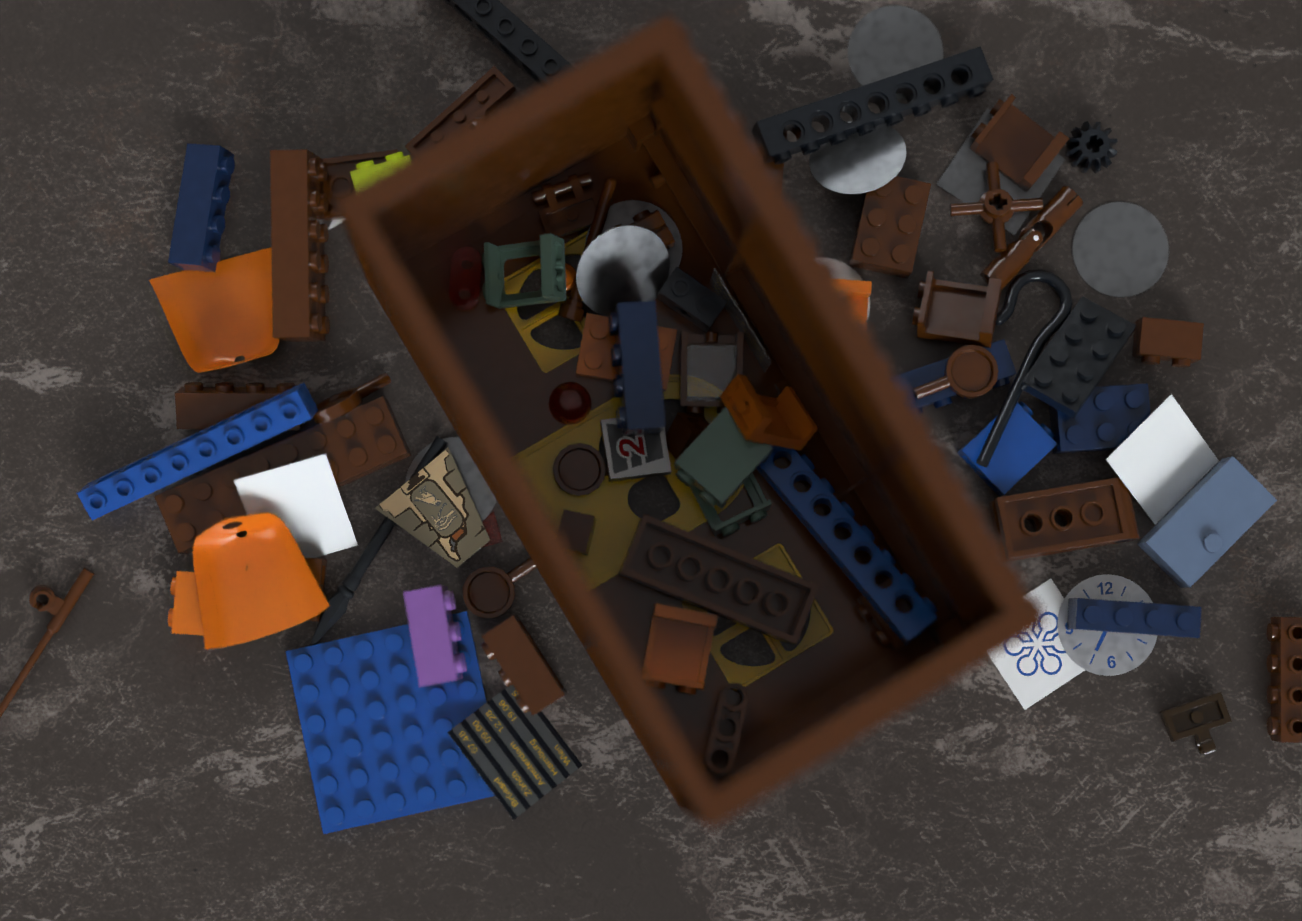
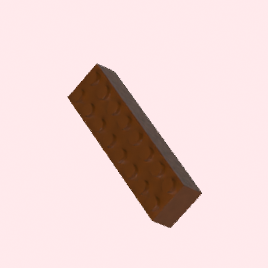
(354, 446)

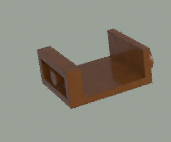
(1016, 144)

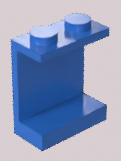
(1017, 452)

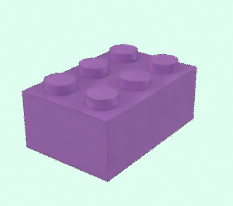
(434, 635)

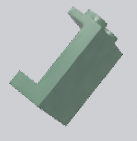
(720, 460)

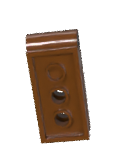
(1091, 513)

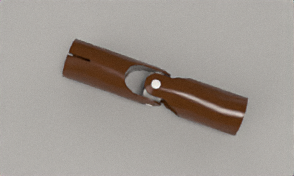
(1019, 252)

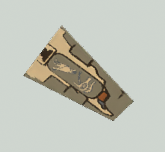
(438, 511)

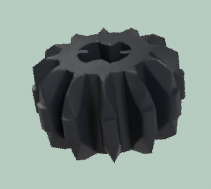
(1095, 136)

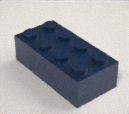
(639, 368)

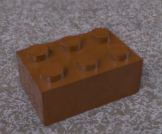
(890, 227)
(523, 665)

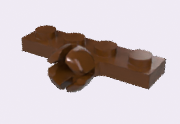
(469, 108)

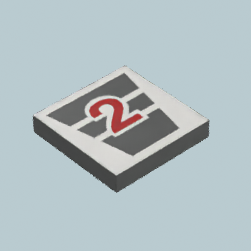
(635, 454)

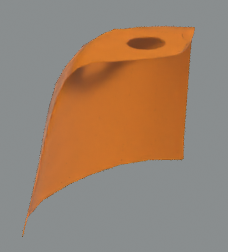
(221, 311)
(255, 602)

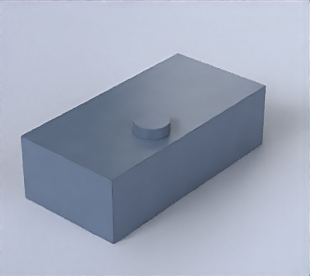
(1206, 522)

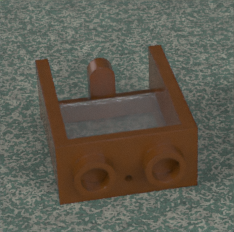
(708, 368)

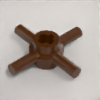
(988, 211)

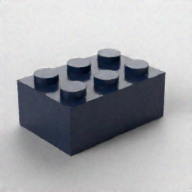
(1103, 421)

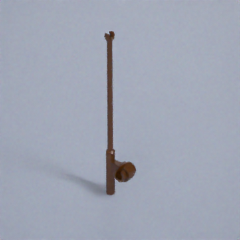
(60, 609)

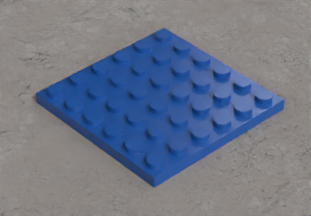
(377, 736)

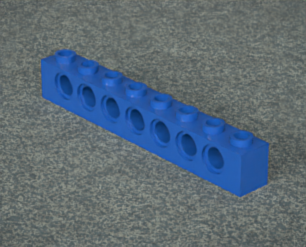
(198, 451)
(904, 625)

